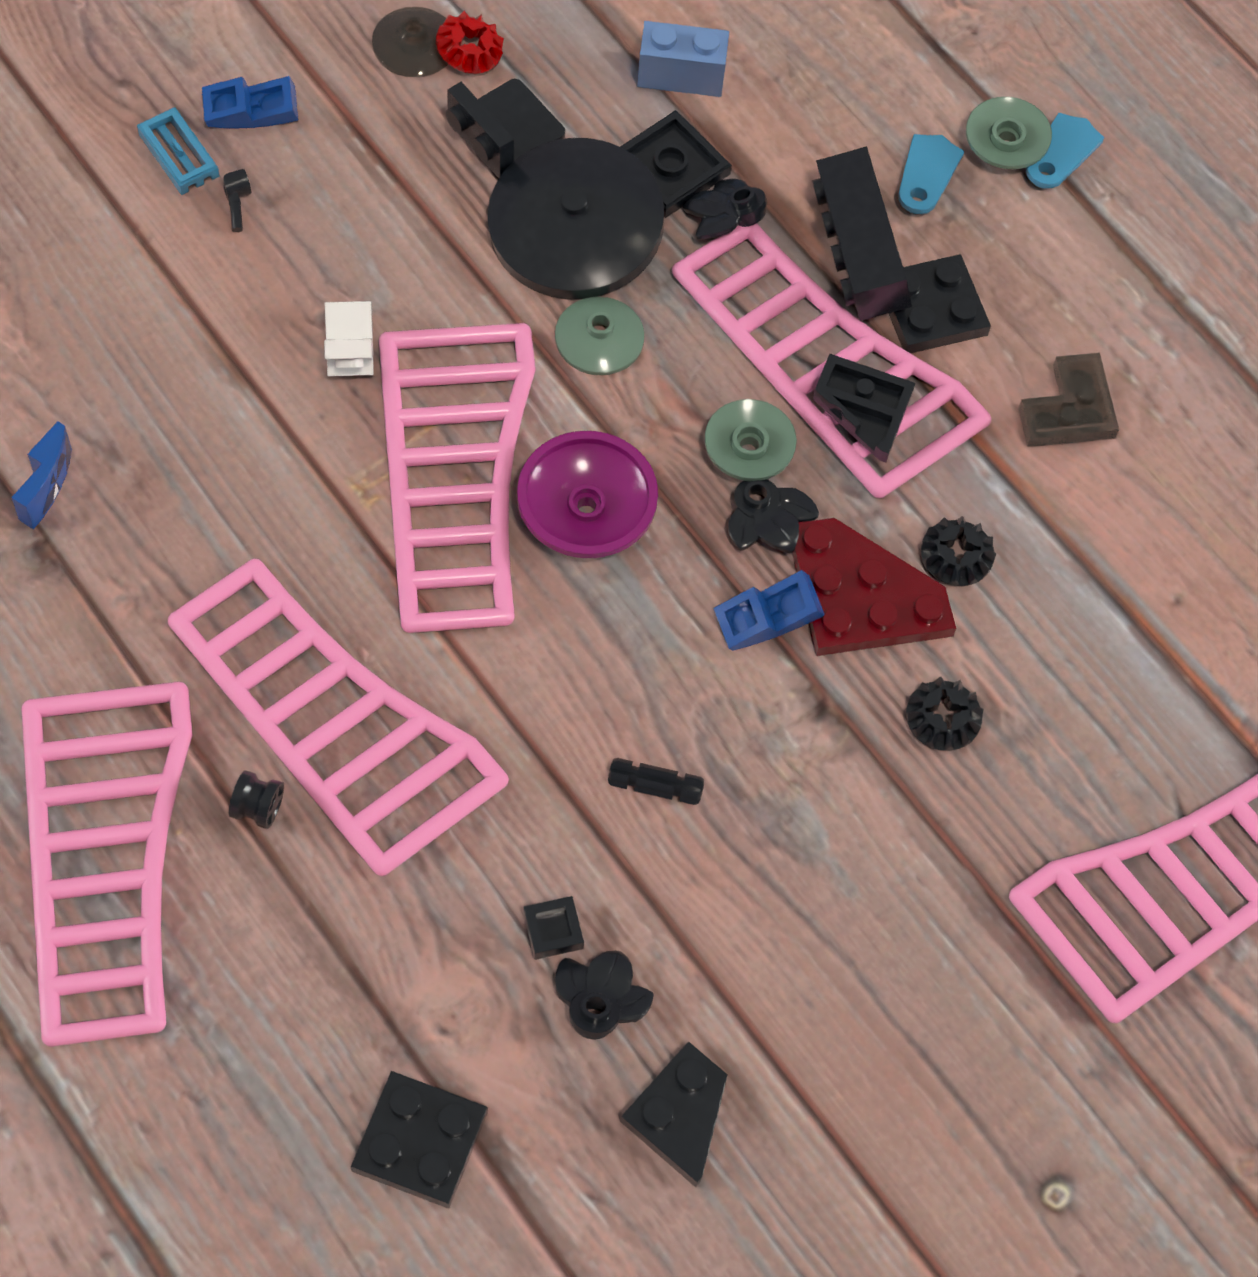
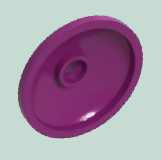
(590, 472)

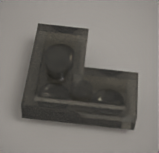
(1080, 411)

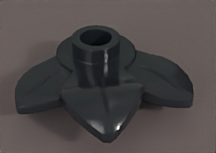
(726, 207)
(771, 519)
(604, 988)

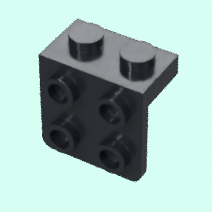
(501, 122)

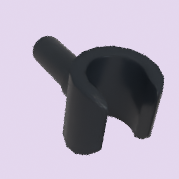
(236, 186)

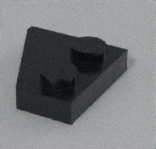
(864, 402)
(680, 1112)

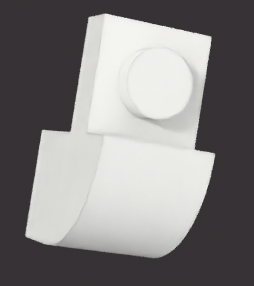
(349, 338)

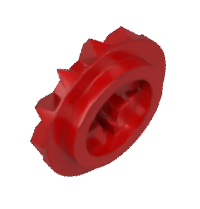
(469, 57)

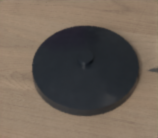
(576, 218)

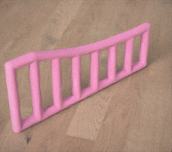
(833, 315)
(496, 492)
(377, 695)
(1110, 860)
(149, 879)

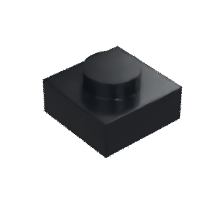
(553, 927)

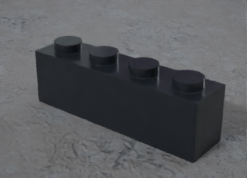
(863, 234)

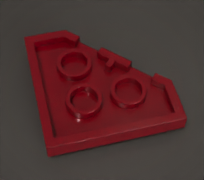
(867, 592)

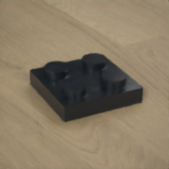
(942, 308)
(419, 1139)

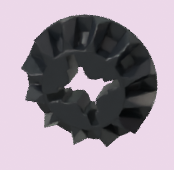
(942, 561)
(931, 728)

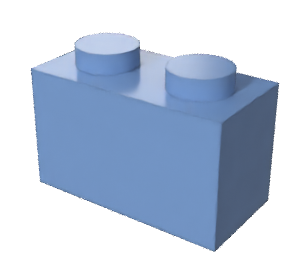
(682, 58)

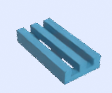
(193, 175)

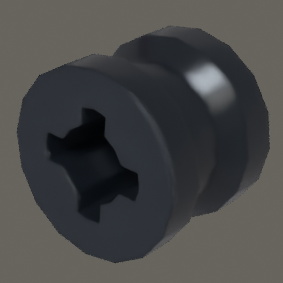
(256, 799)

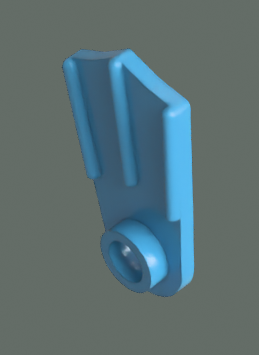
(1070, 146)
(927, 172)

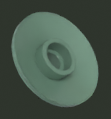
(1013, 121)
(599, 350)
(752, 424)

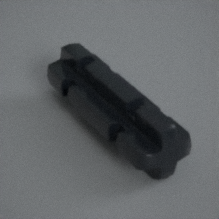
(656, 781)

